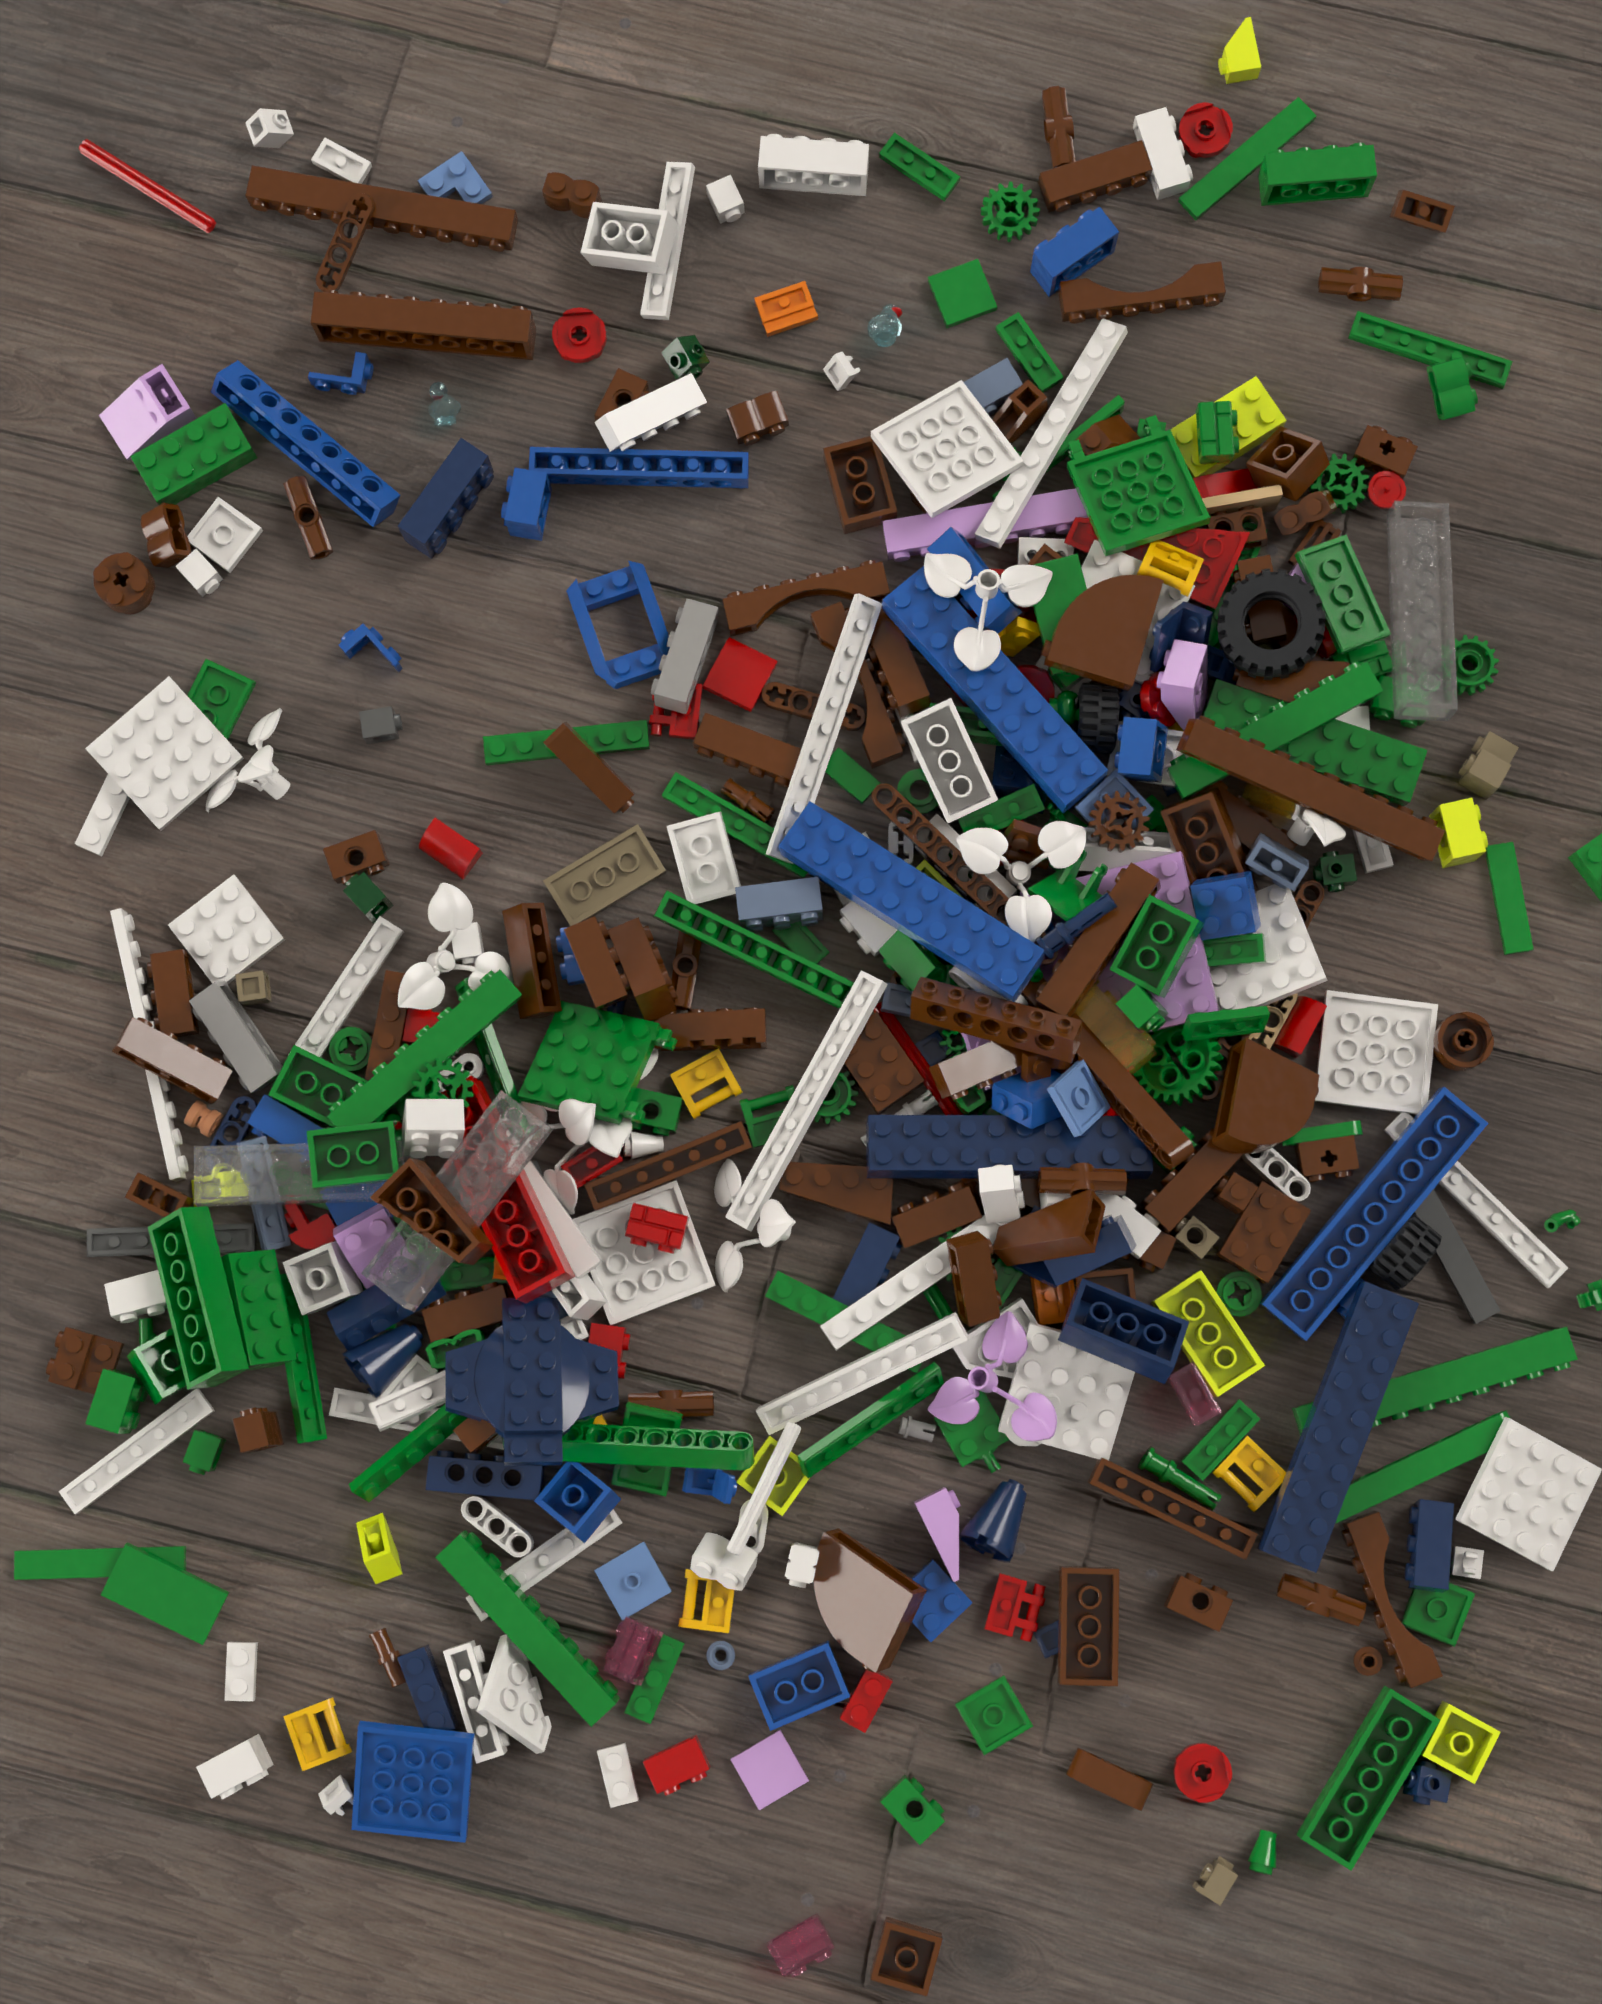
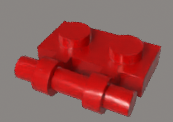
(681, 725)
(1006, 1605)

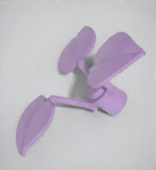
(956, 1398)

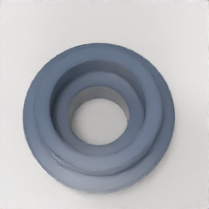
(720, 1664)

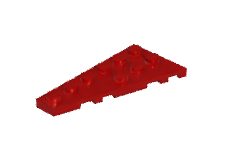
(1217, 548)

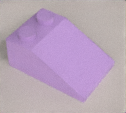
(1184, 681)
(363, 1237)
(942, 1522)

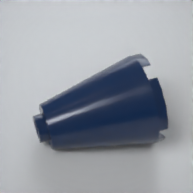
(383, 1357)
(997, 1522)

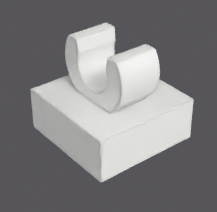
(840, 370)
(1467, 1562)
(336, 1795)

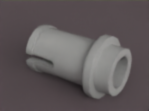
(915, 1429)

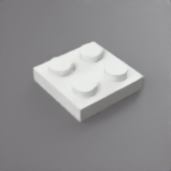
(224, 534)

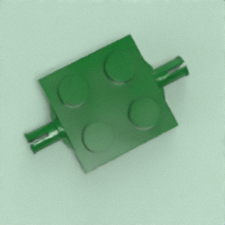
(976, 1438)

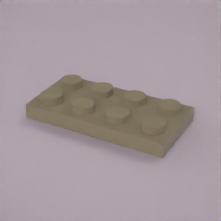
(605, 876)

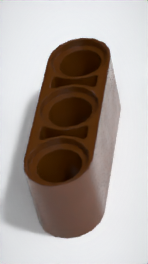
(1109, 1779)

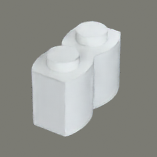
(715, 1562)

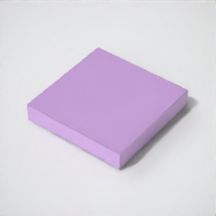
(769, 1769)

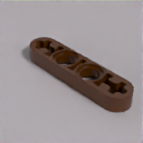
(349, 244)
(808, 712)

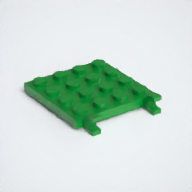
(1137, 490)
(594, 1061)

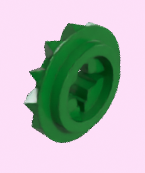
(340, 1043)
(1243, 1281)

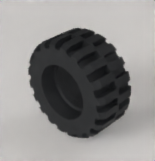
(1277, 587)

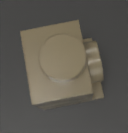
(1216, 1880)

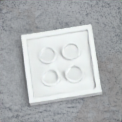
(226, 931)

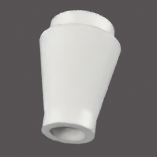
(642, 1144)

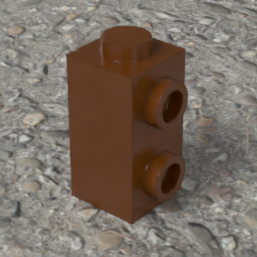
(1234, 1192)

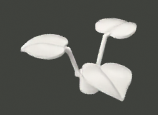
(950, 573)
(258, 768)
(1311, 822)
(984, 849)
(420, 985)
(579, 1122)
(609, 1136)
(772, 1226)

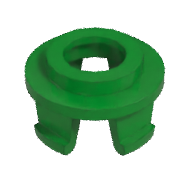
(923, 806)

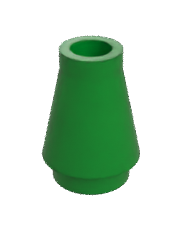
(1264, 1853)

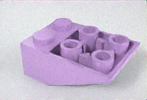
(146, 412)

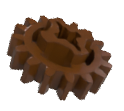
(1113, 812)

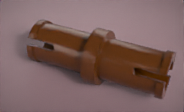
(747, 800)
(388, 1657)

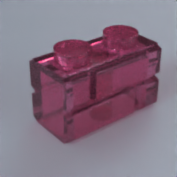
(1194, 1394)
(632, 1650)
(801, 1945)

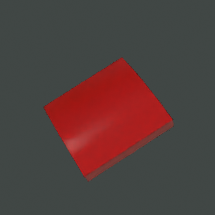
(740, 674)

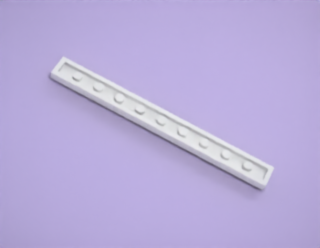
(1051, 433)
(827, 716)
(141, 1005)
(806, 1100)

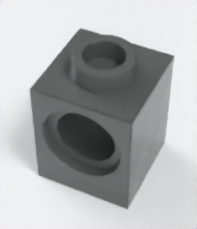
(380, 725)

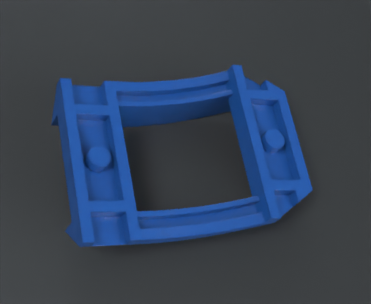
(607, 590)

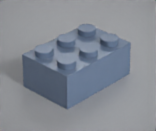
(779, 904)

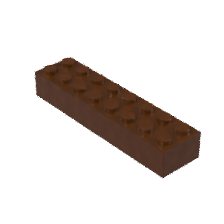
(423, 324)

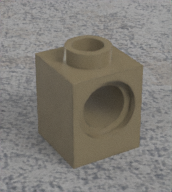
(253, 988)
(1207, 1240)

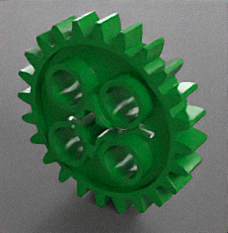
(1155, 1076)

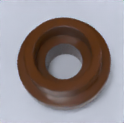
(1359, 1661)

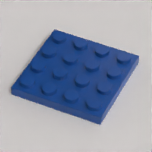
(412, 1781)

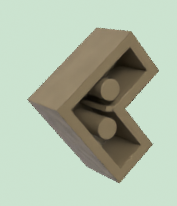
(1488, 766)

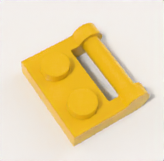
(1172, 560)
(701, 1075)
(1256, 1466)
(716, 1608)
(308, 1736)

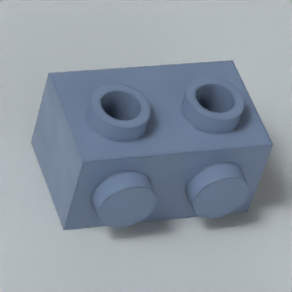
(1276, 862)

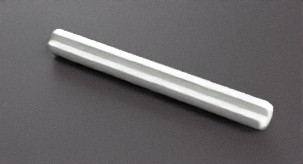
(764, 1488)

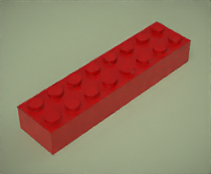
(519, 1225)

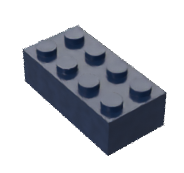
(446, 499)
(1123, 1331)

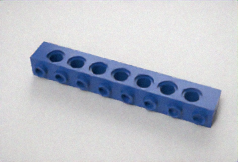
(305, 443)
(642, 467)

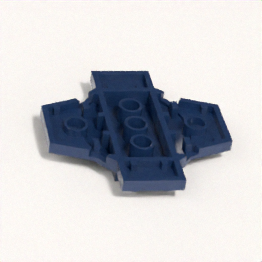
(531, 1381)

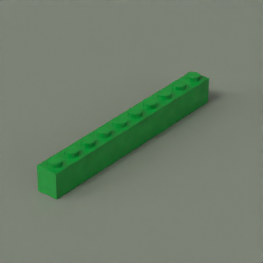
(1468, 1374)

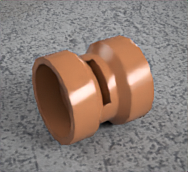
(203, 1118)

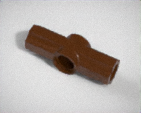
(1058, 126)
(1360, 284)
(302, 504)
(687, 950)
(1080, 1178)
(687, 1403)
(1321, 1599)

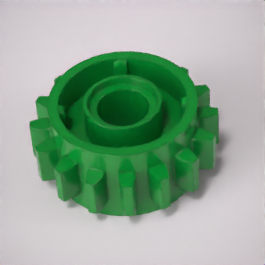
(1482, 660)
(840, 1102)

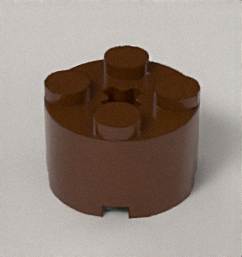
(118, 569)
(1476, 1034)

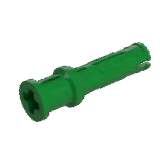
(1167, 1472)

